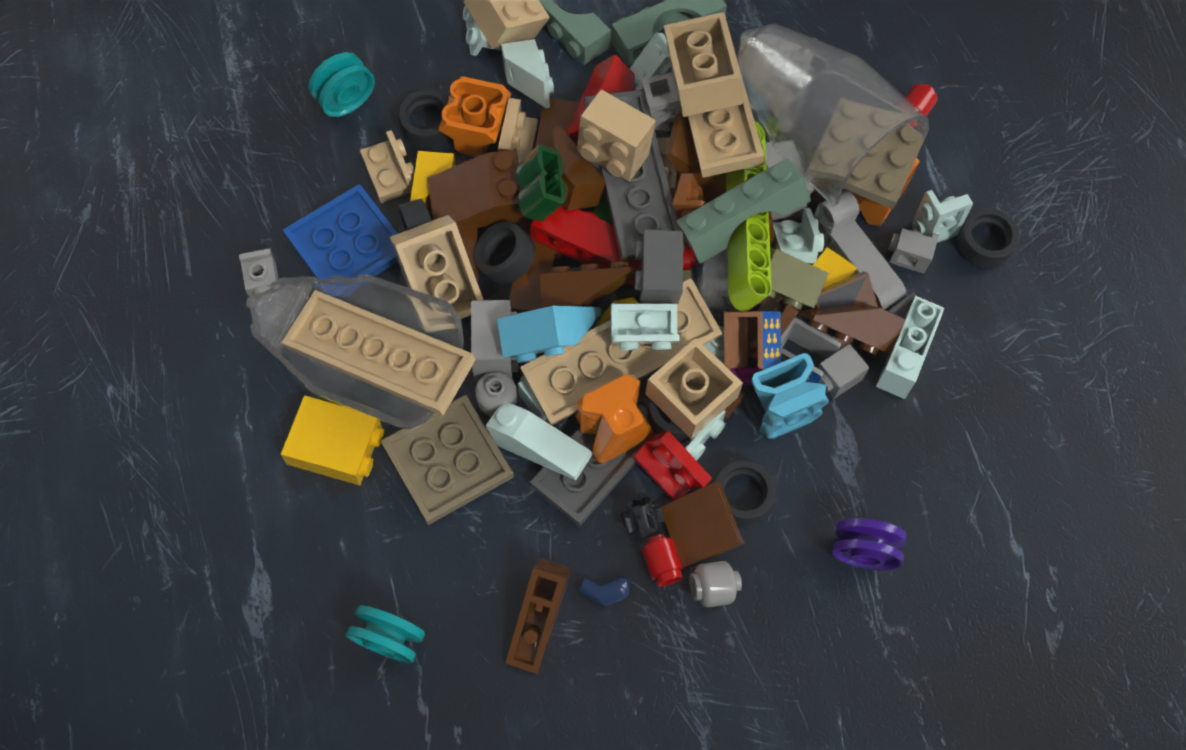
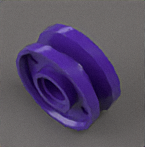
(869, 544)

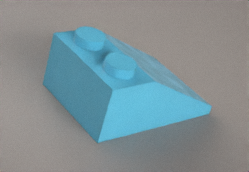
(544, 331)

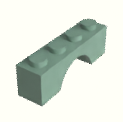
(580, 33)
(633, 33)
(774, 190)

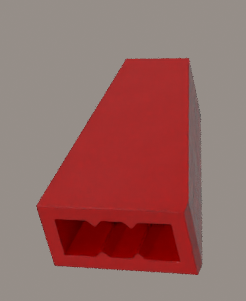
(609, 76)

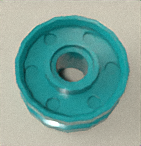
(341, 84)
(385, 634)

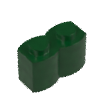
(541, 183)

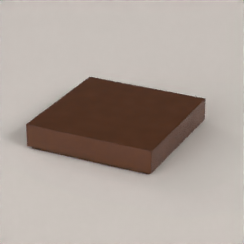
(702, 525)

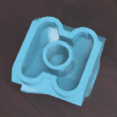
(787, 396)

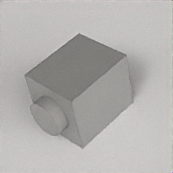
(842, 371)

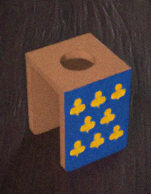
(737, 339)

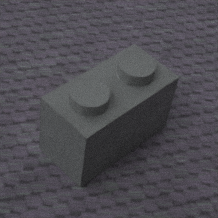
(660, 266)

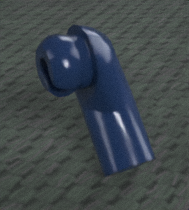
(608, 593)

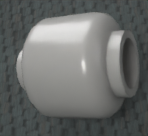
(493, 391)
(715, 584)

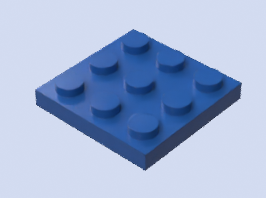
(344, 237)

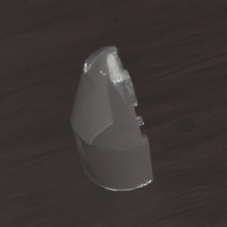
(820, 104)
(279, 307)

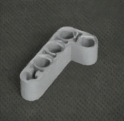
(852, 244)

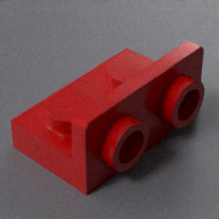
(671, 465)

